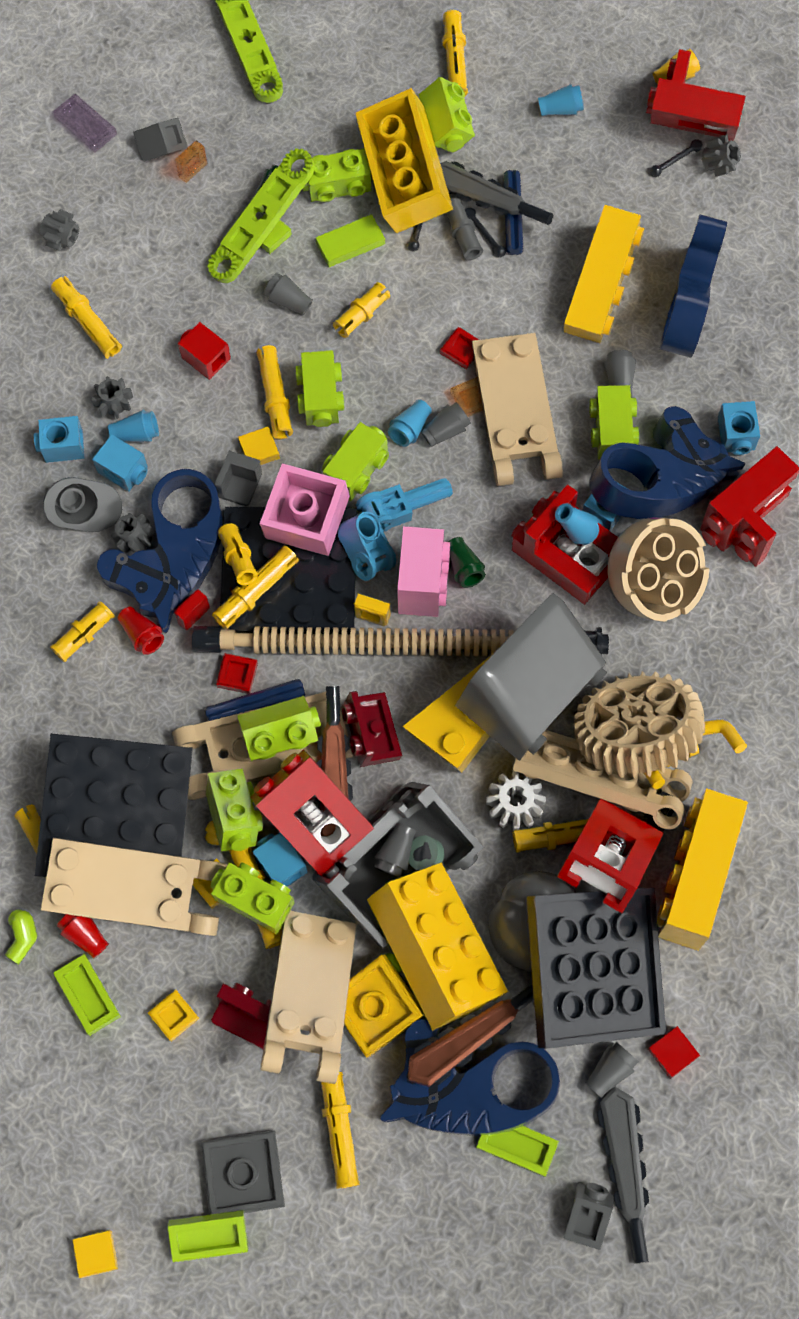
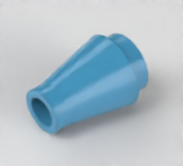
(562, 102)
(408, 425)
(136, 428)
(578, 524)

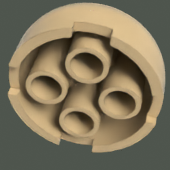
(658, 568)

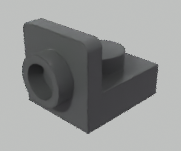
(589, 1215)

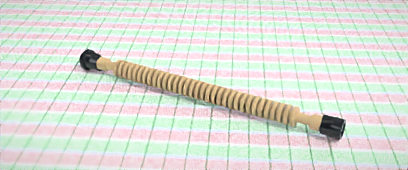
(214, 639)

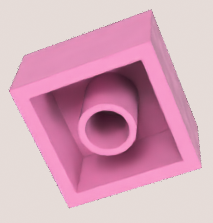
(305, 509)
(423, 571)

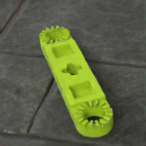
(253, 56)
(274, 200)

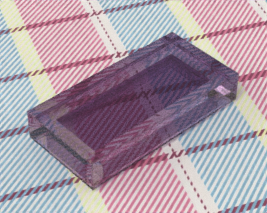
(85, 123)

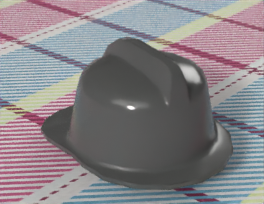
(82, 504)

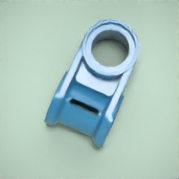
(365, 544)

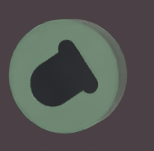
(426, 852)

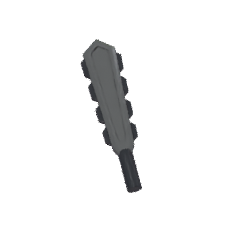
(489, 193)
(623, 1145)

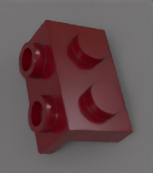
(371, 729)
(242, 1014)

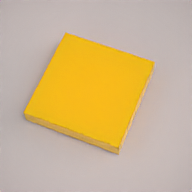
(379, 1006)

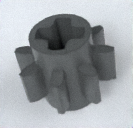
(721, 155)
(59, 230)
(115, 405)
(133, 533)

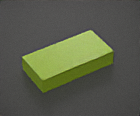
(350, 240)
(87, 994)
(521, 1147)
(208, 1236)

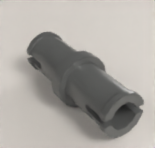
(464, 230)

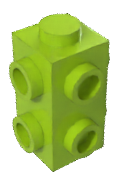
(447, 114)
(339, 175)
(320, 396)
(613, 415)
(358, 457)
(279, 728)
(233, 810)
(252, 897)

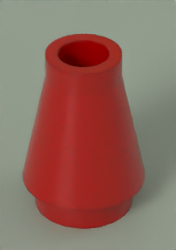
(142, 632)
(83, 934)

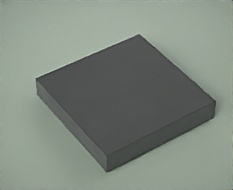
(243, 1173)

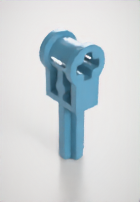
(395, 506)

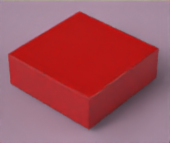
(459, 348)
(192, 609)
(237, 673)
(673, 1052)

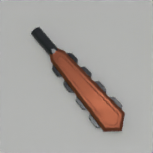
(333, 746)
(455, 1047)

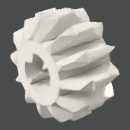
(501, 800)

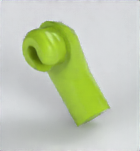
(24, 933)

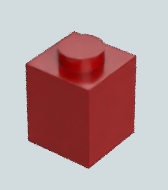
(204, 350)

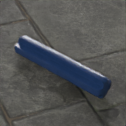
(513, 223)
(256, 700)

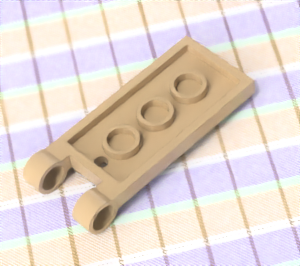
(515, 405)
(226, 735)
(562, 764)
(126, 885)
(310, 992)

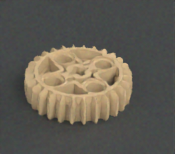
(639, 724)

